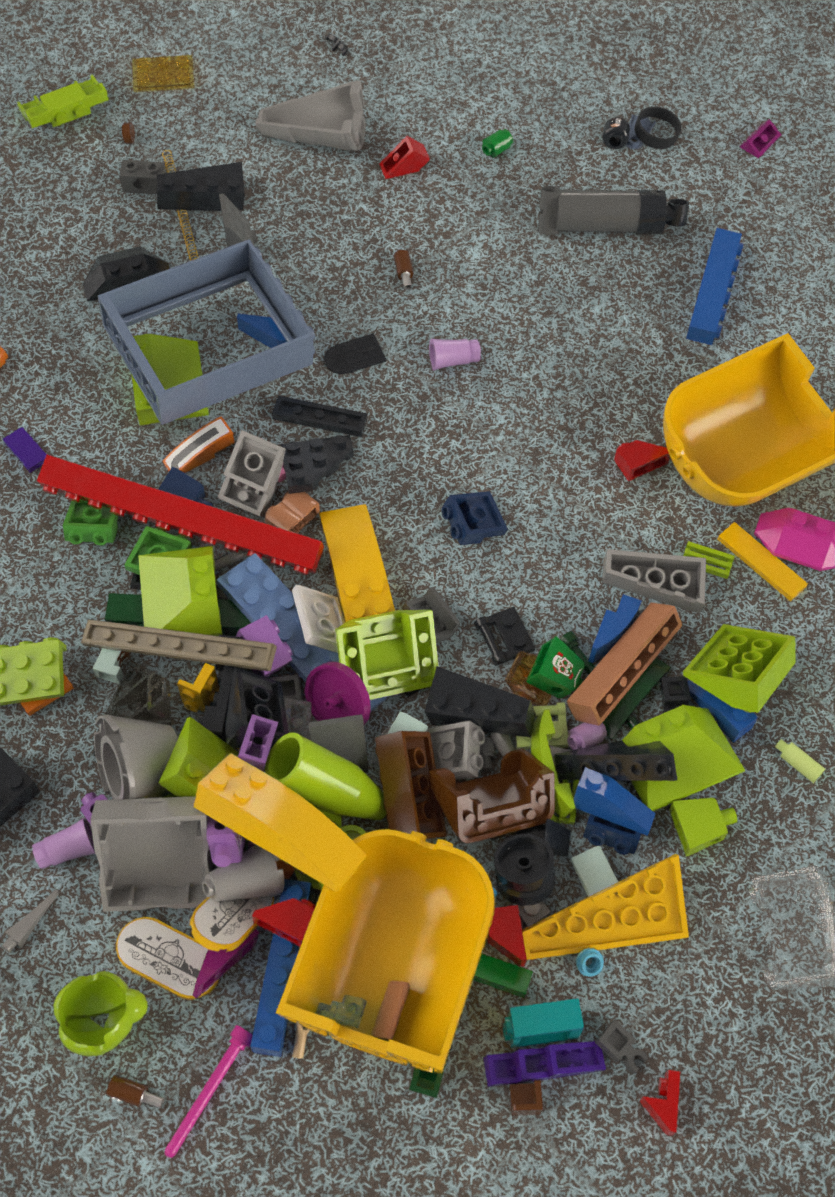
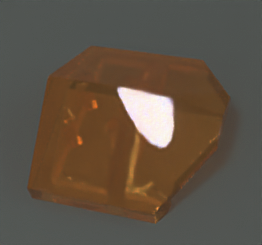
(518, 676)

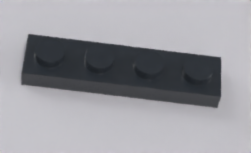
(319, 416)

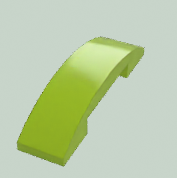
(542, 732)

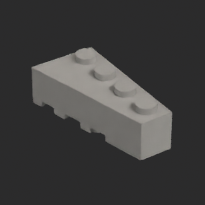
(658, 576)

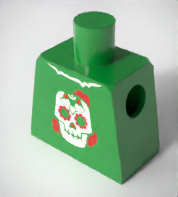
(556, 669)

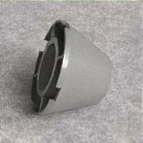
(132, 756)

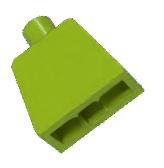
(700, 823)

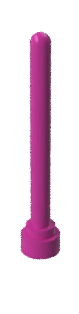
(239, 1040)

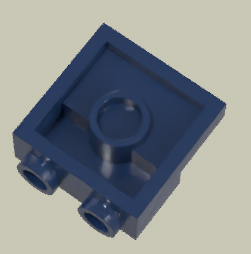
(473, 517)
(602, 831)

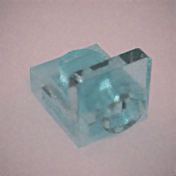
(345, 1013)

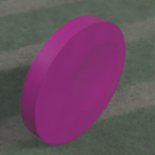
(336, 692)

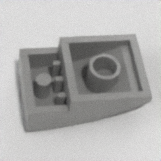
(252, 474)

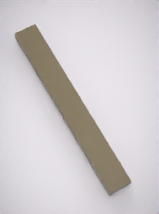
(179, 645)

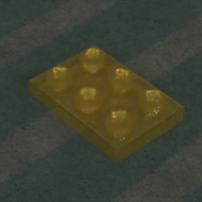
(163, 73)

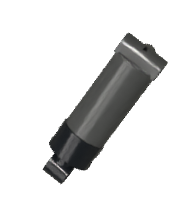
(608, 211)

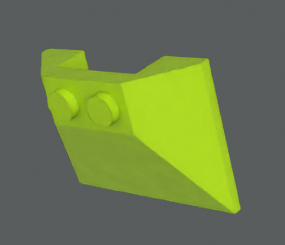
(180, 591)
(390, 651)
(699, 752)

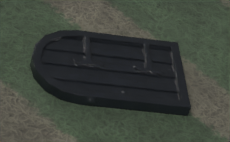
(354, 355)

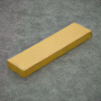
(762, 561)

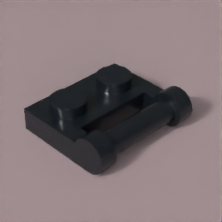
(511, 632)

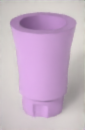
(453, 352)
(65, 845)

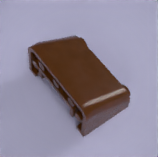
(499, 802)

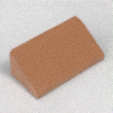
(391, 1010)

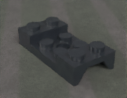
(215, 715)

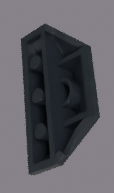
(120, 269)

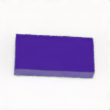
(25, 449)

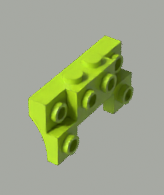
(64, 103)

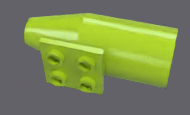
(324, 779)

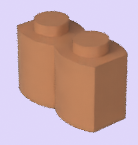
(293, 512)

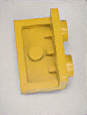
(202, 692)

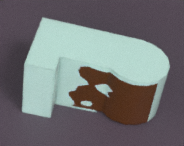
(108, 665)

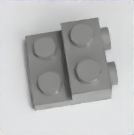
(458, 748)

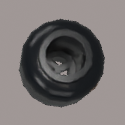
(616, 133)

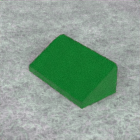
(502, 975)

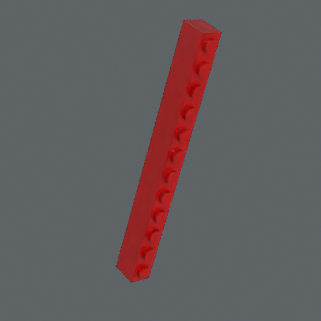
(180, 514)

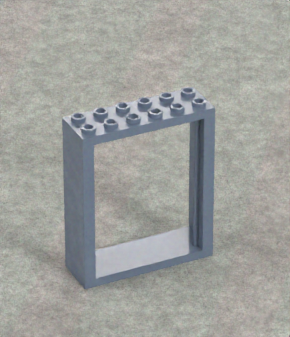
(190, 283)

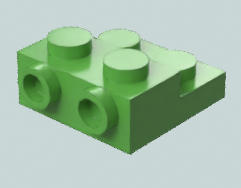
(89, 524)
(154, 541)

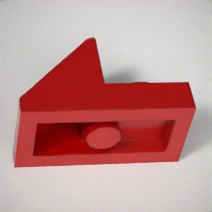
(665, 1110)

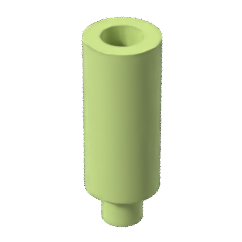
(800, 760)

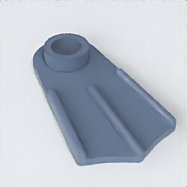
(646, 124)

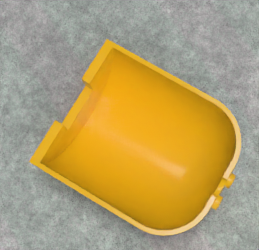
(749, 425)
(404, 917)

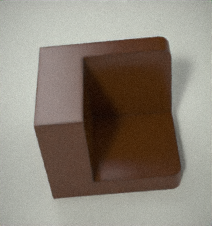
(526, 1098)

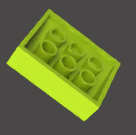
(174, 363)
(743, 665)
(193, 758)

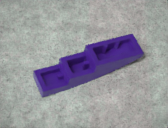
(543, 1063)

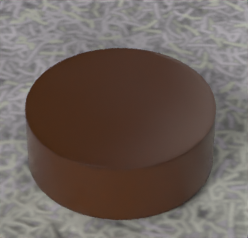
(128, 132)

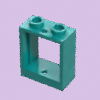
(543, 1023)

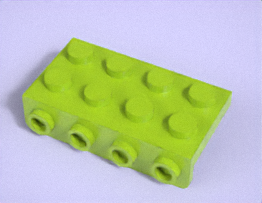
(31, 671)

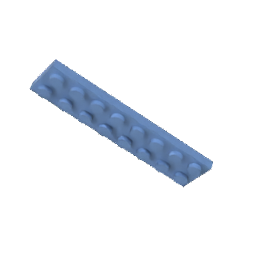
(261, 593)

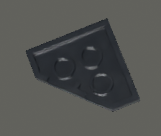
(314, 459)

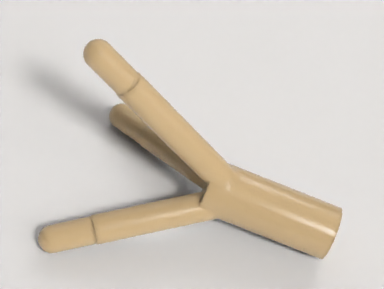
(300, 1041)

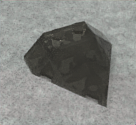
(142, 696)

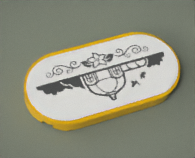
(226, 922)
(162, 956)

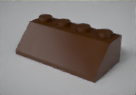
(404, 775)

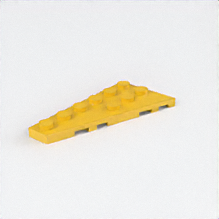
(628, 913)

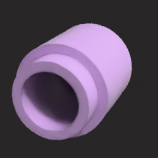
(586, 735)

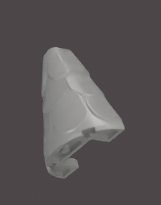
(321, 118)

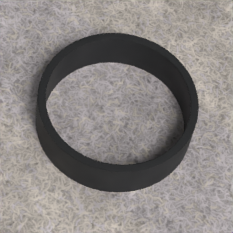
(650, 140)

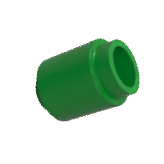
(497, 143)

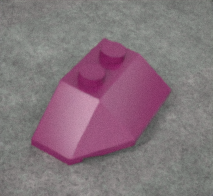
(798, 537)

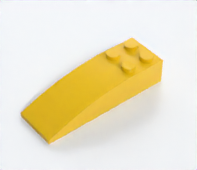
(356, 562)
(278, 821)

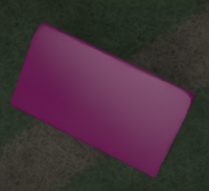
(761, 139)

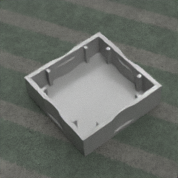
(151, 853)

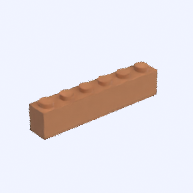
(624, 663)

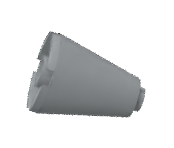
(250, 878)

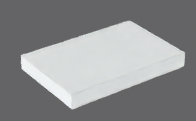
(318, 617)

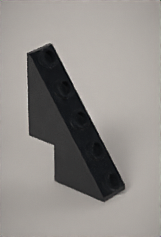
(617, 760)

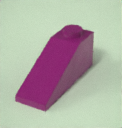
(218, 963)

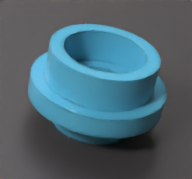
(596, 965)

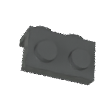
(444, 619)

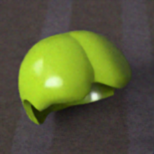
(93, 997)

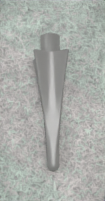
(21, 930)

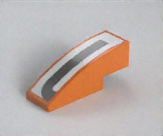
(200, 446)

